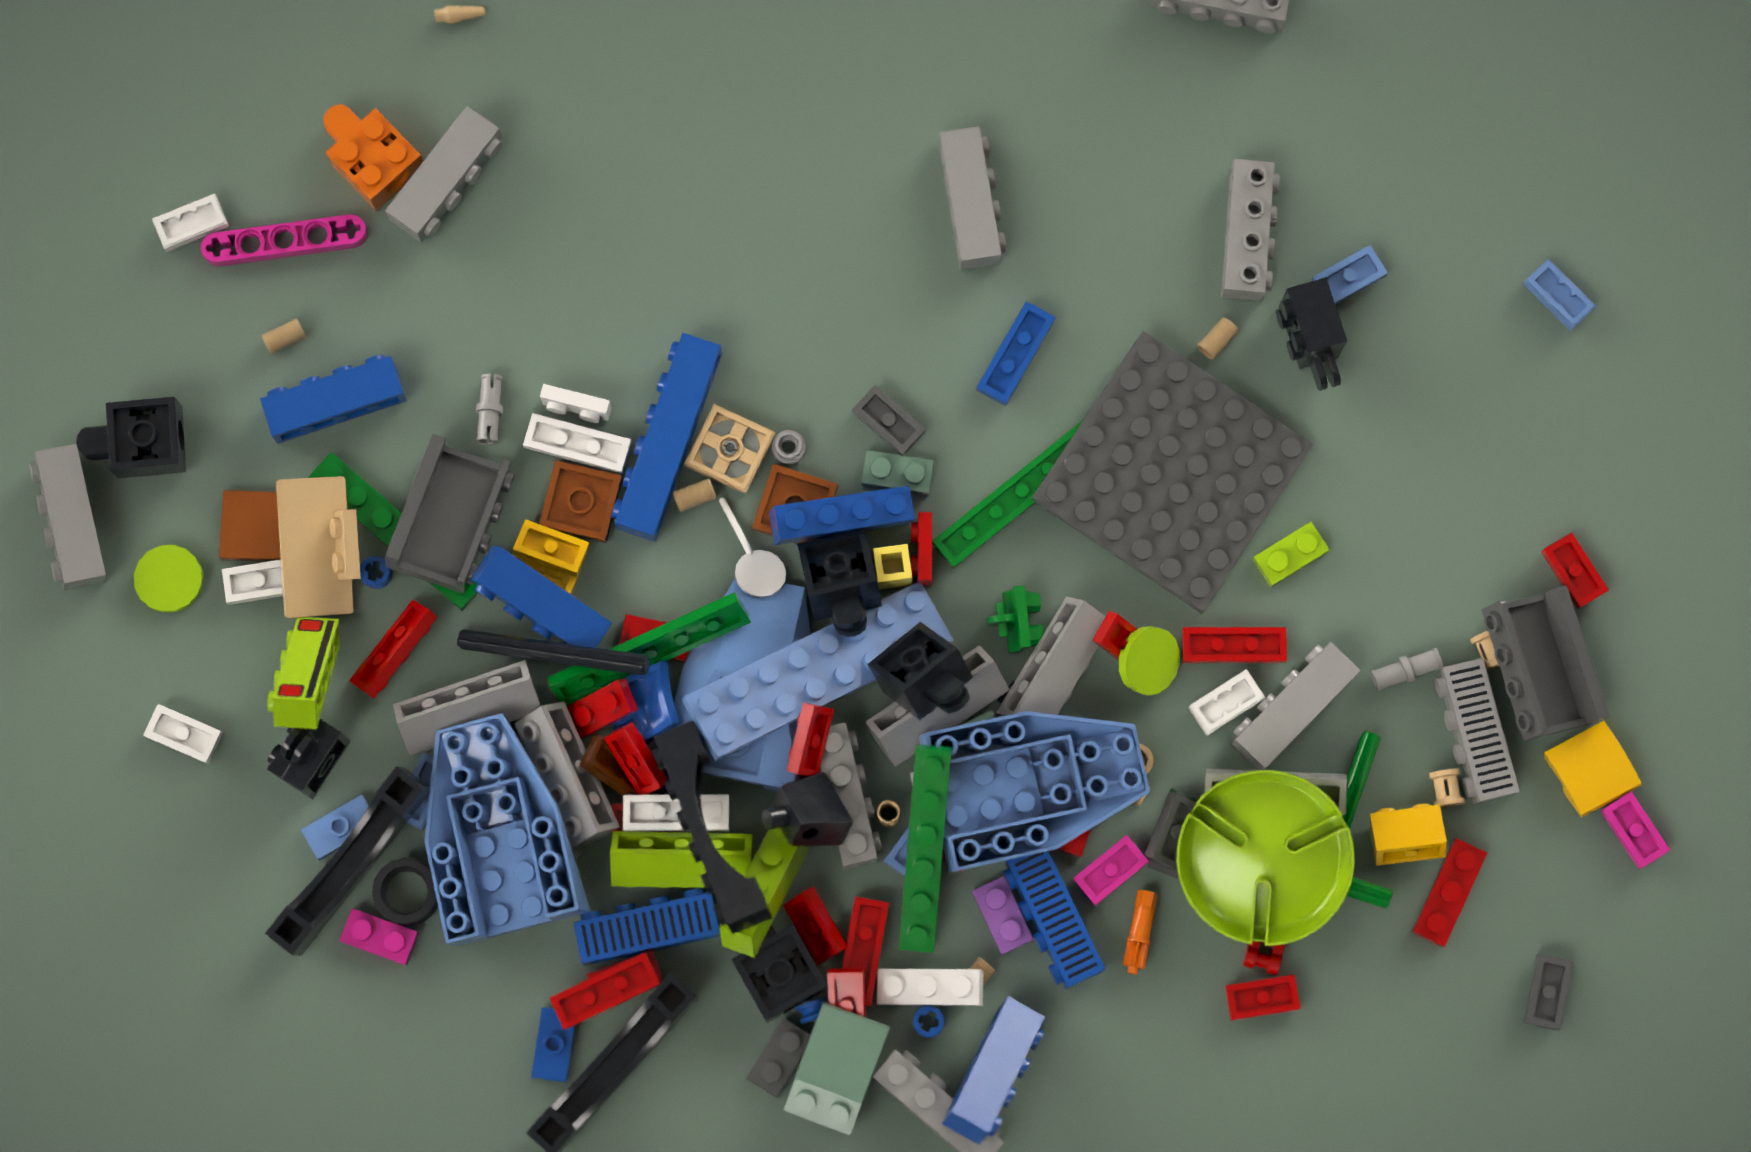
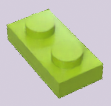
(1290, 554)

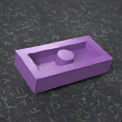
(1002, 915)

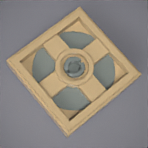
(730, 449)

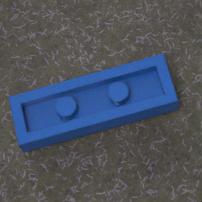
(1015, 353)

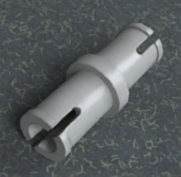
(489, 409)
(1406, 669)

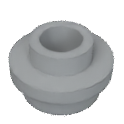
(788, 436)

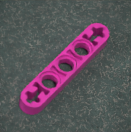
(269, 233)

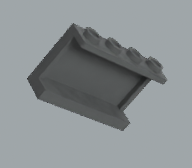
(448, 516)
(1545, 663)

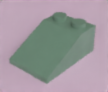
(836, 1068)

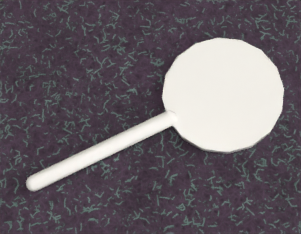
(757, 571)

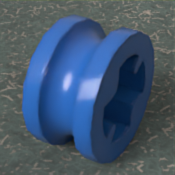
(365, 576)
(810, 1010)
(923, 1011)

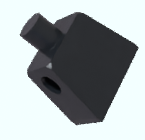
(809, 813)

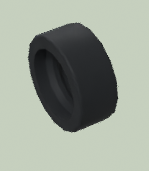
(380, 887)

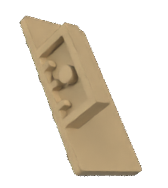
(317, 546)

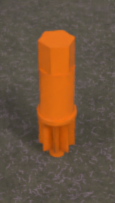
(1140, 931)

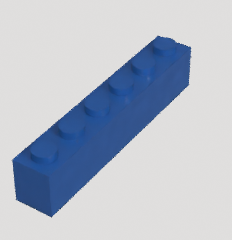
(668, 437)

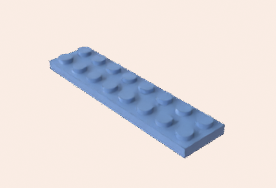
(809, 671)

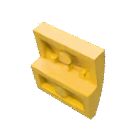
(551, 553)
(1592, 769)

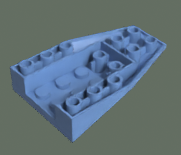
(773, 625)
(1033, 783)
(495, 837)

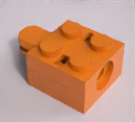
(373, 151)

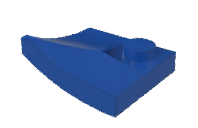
(653, 701)

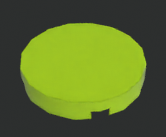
(168, 579)
(1149, 660)

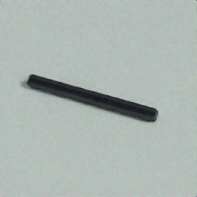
(554, 652)

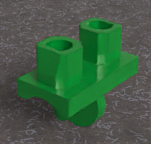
(1013, 619)

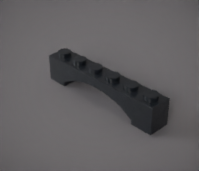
(684, 758)
(324, 895)
(613, 1065)

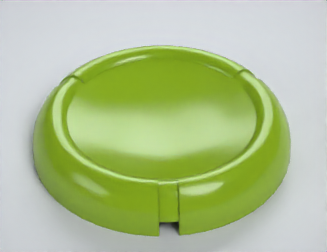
(1265, 857)

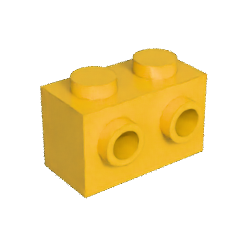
(1407, 834)

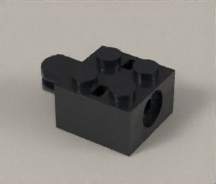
(1313, 330)
(139, 438)
(840, 580)
(923, 673)
(307, 757)
(780, 973)

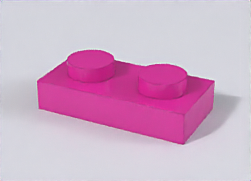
(1635, 830)
(1110, 870)
(379, 936)

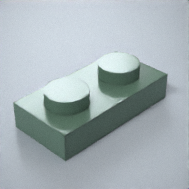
(893, 471)

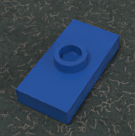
(552, 1048)

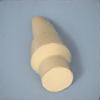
(455, 14)

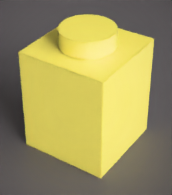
(892, 566)

